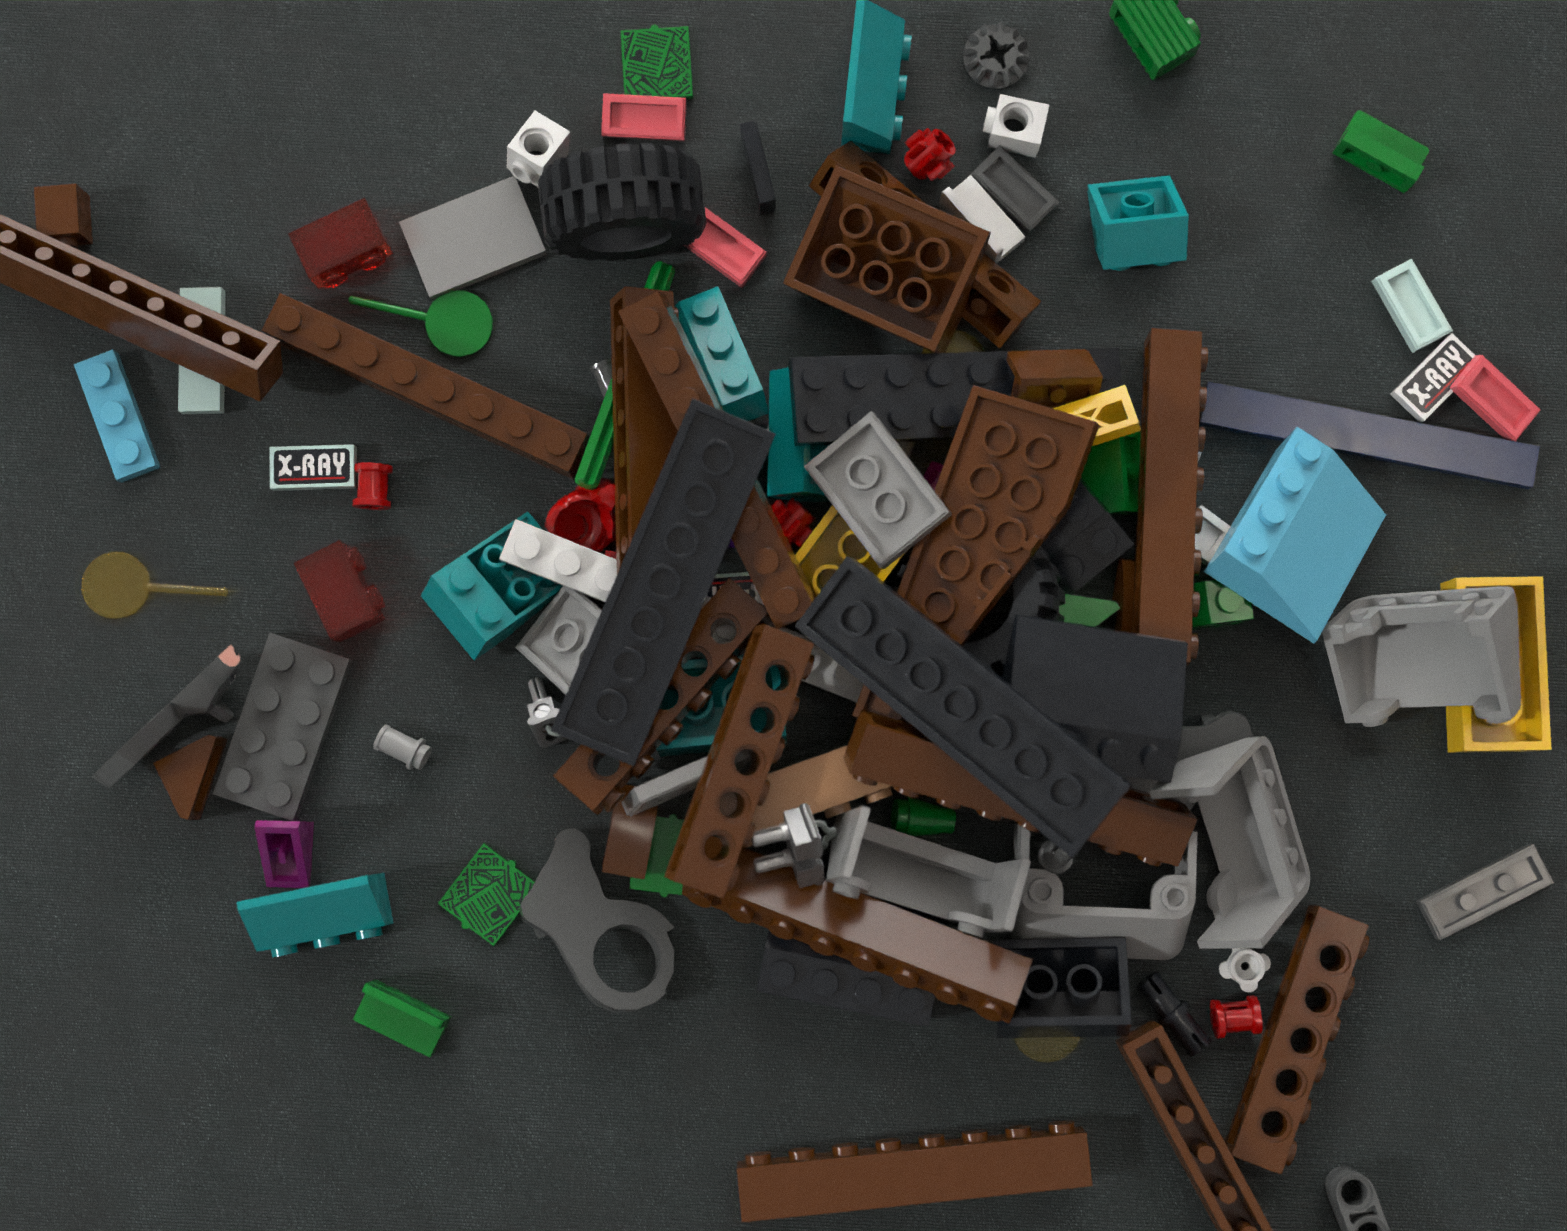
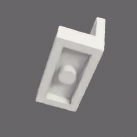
(976, 207)

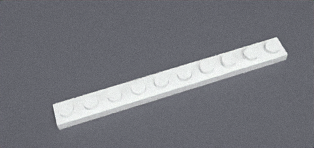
(595, 574)

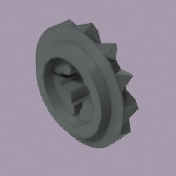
(988, 71)

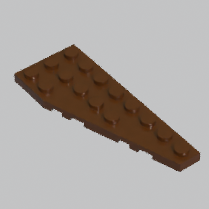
(1006, 491)

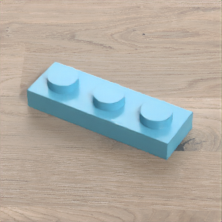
(117, 416)

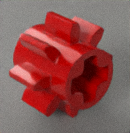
(929, 154)
(793, 520)

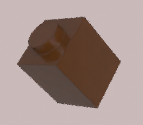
(64, 213)

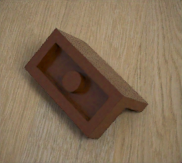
(1054, 376)

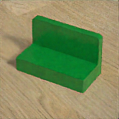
(1381, 151)
(1114, 472)
(401, 1017)

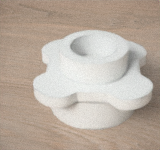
(1247, 978)

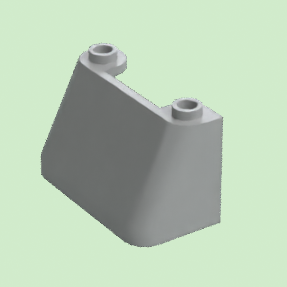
(1427, 653)

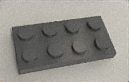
(282, 727)

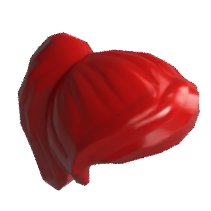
(585, 516)

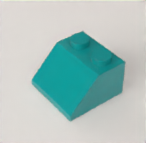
(1138, 222)

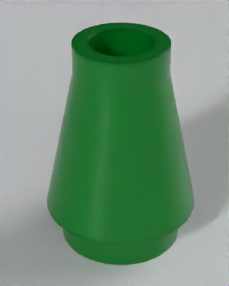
(921, 817)

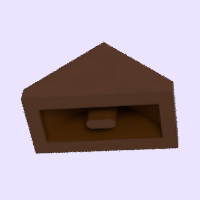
(190, 774)

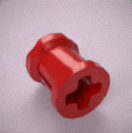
(372, 486)
(1236, 1016)

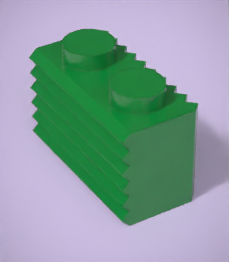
(1156, 33)

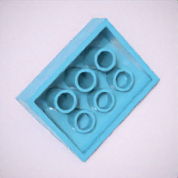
(1298, 536)

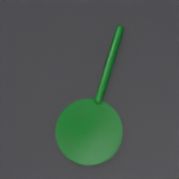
(455, 322)

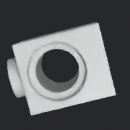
(1028, 112)
(536, 135)

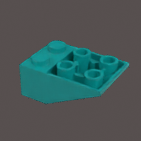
(485, 597)

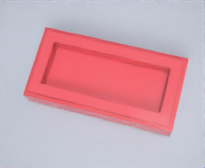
(644, 117)
(727, 250)
(1494, 398)

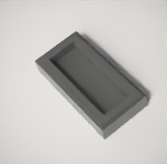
(1014, 190)

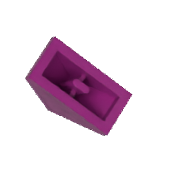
(285, 852)

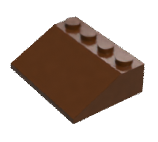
(888, 260)

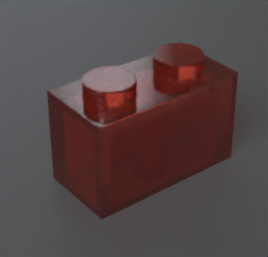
(341, 244)
(340, 590)

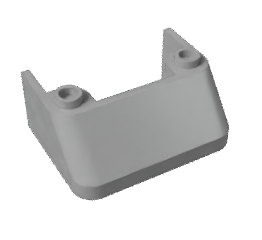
(1251, 838)
(924, 875)
(1149, 933)

